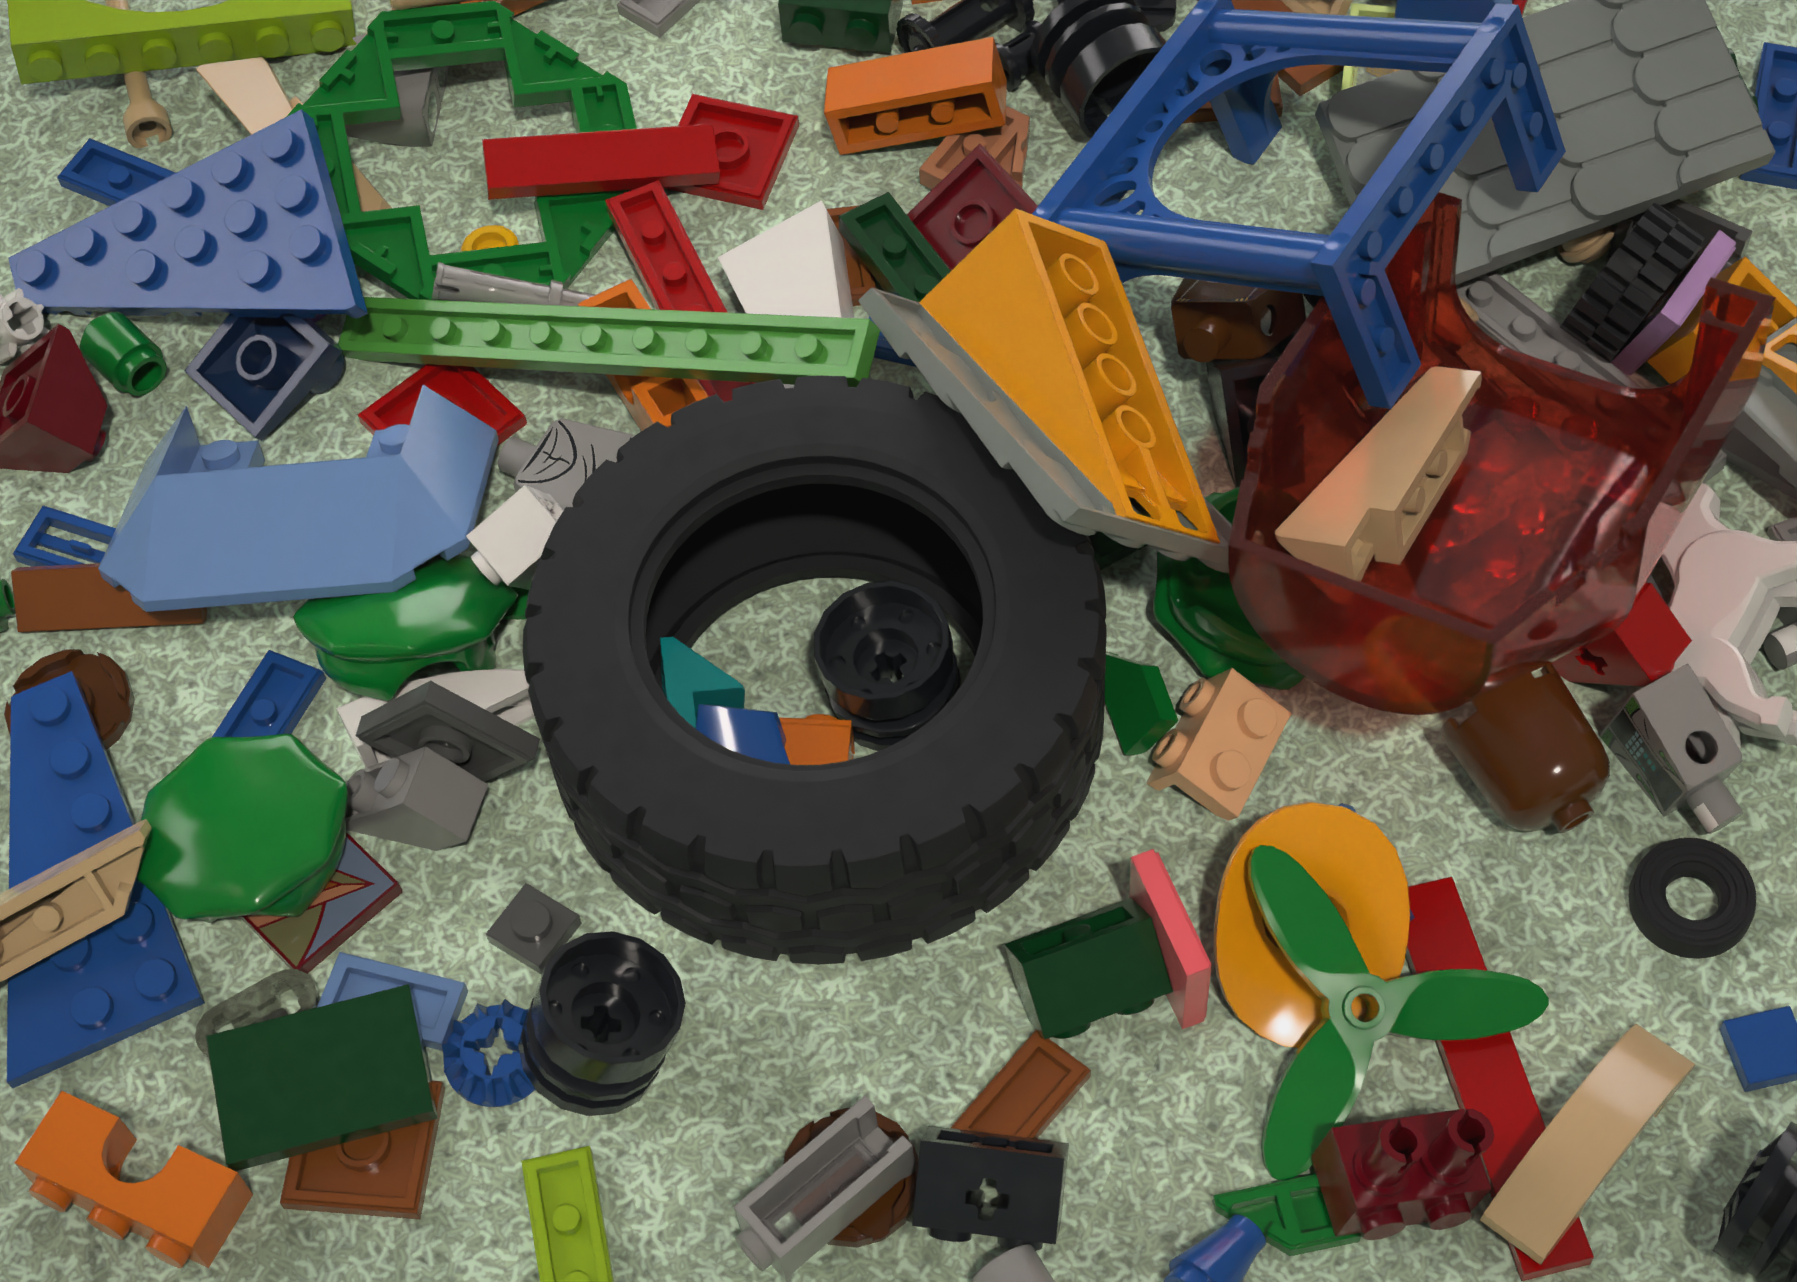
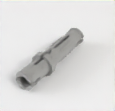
(475, 286)

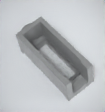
(821, 1190)

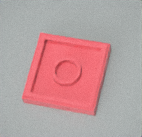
(1179, 943)

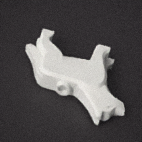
(1727, 602)

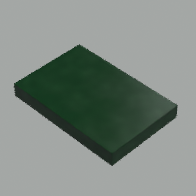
(320, 1078)

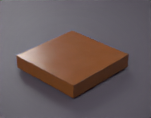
(368, 1175)

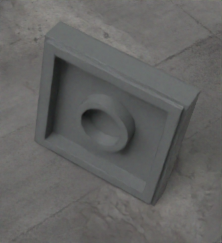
(451, 728)

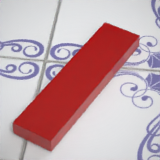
(600, 161)

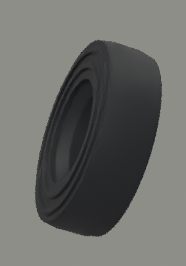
(1705, 862)

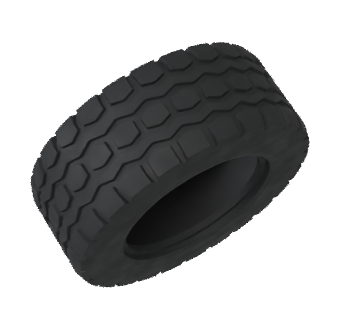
(783, 494)

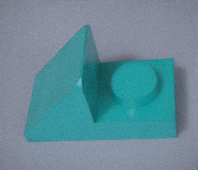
(694, 680)

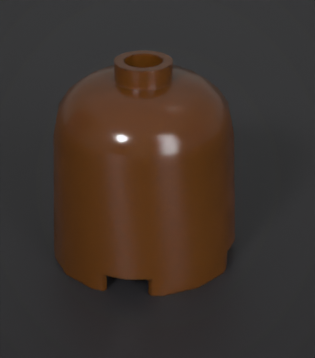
(1532, 753)

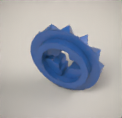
(469, 1069)

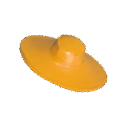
(1362, 880)

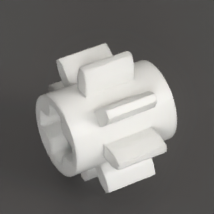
(19, 324)

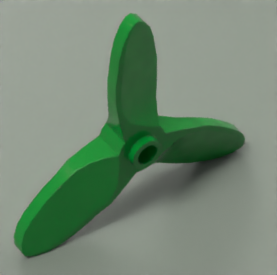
(1335, 1056)

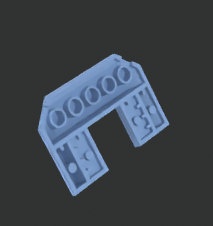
(233, 532)

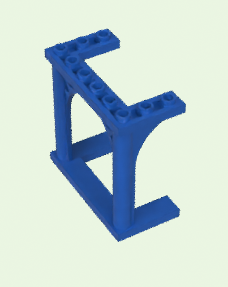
(1232, 63)

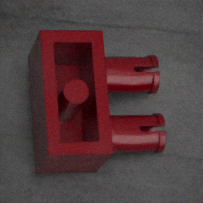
(1404, 1172)

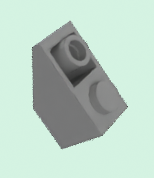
(414, 800)

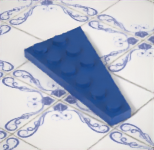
(121, 973)

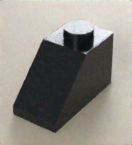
(1234, 396)

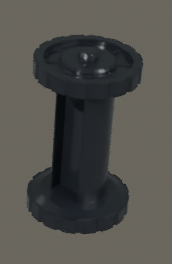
(961, 23)

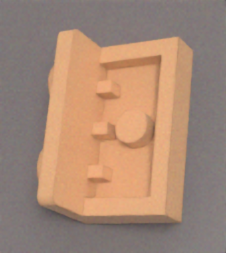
(1219, 742)

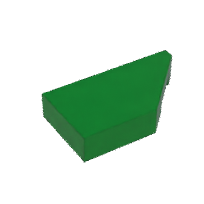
(1137, 703)
(1287, 1213)

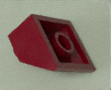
(50, 407)

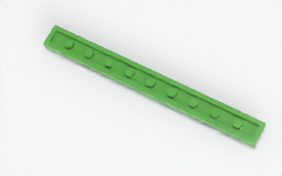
(611, 340)

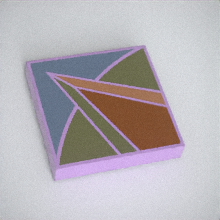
(1675, 303)

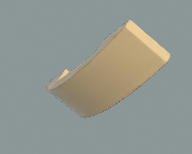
(1585, 1142)

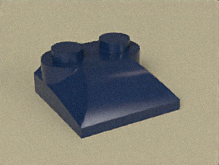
(266, 367)

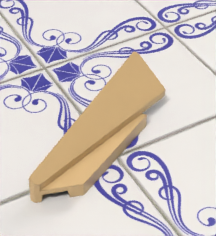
(259, 100)
(1387, 481)
(69, 899)

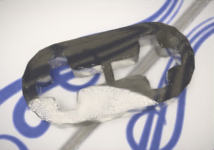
(257, 1004)

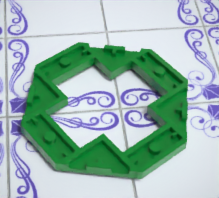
(538, 72)

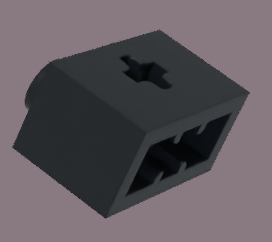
(1026, 1174)

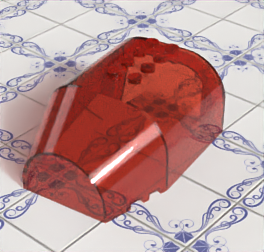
(1538, 530)

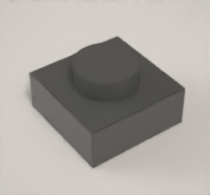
(533, 928)

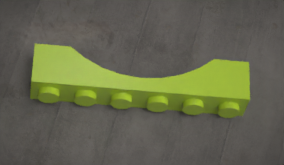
(92, 40)

